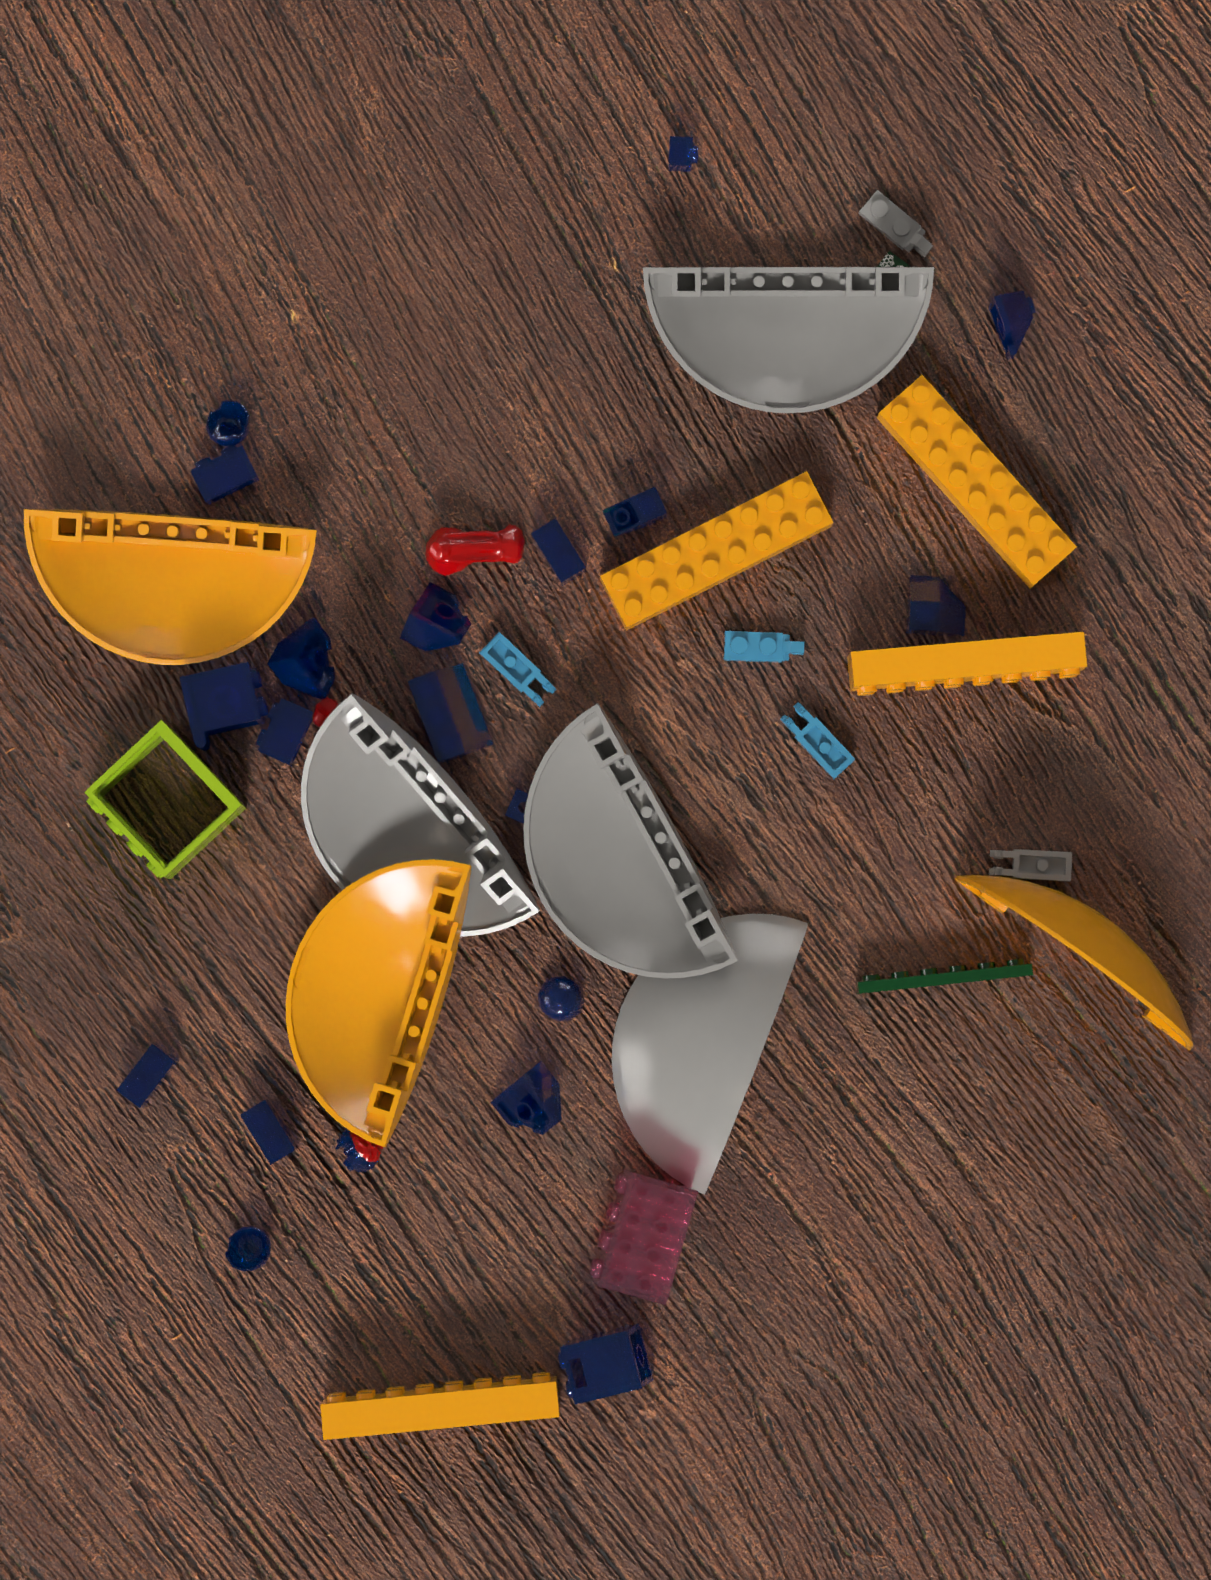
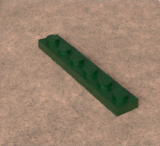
(956, 974)

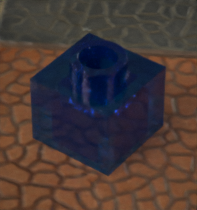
(682, 154)
(513, 811)

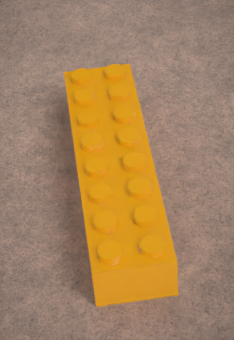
(976, 481)
(716, 550)
(967, 661)
(439, 1407)

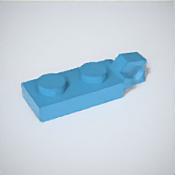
(760, 646)

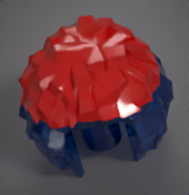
(361, 1153)

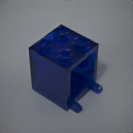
(223, 701)
(606, 1364)

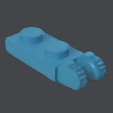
(515, 667)
(819, 742)

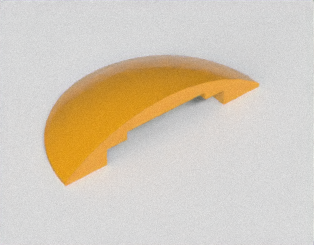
(166, 582)
(1093, 939)
(373, 990)

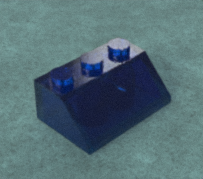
(450, 713)

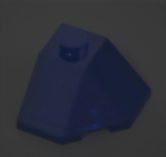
(1011, 319)
(934, 608)
(435, 620)
(303, 660)
(531, 1101)

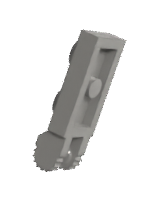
(1034, 864)

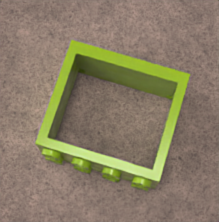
(121, 826)

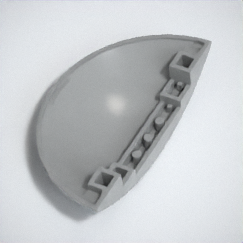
(788, 332)
(385, 801)
(614, 861)
(694, 1044)

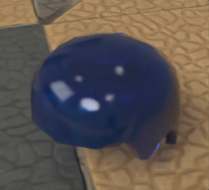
(228, 423)
(561, 998)
(248, 1248)

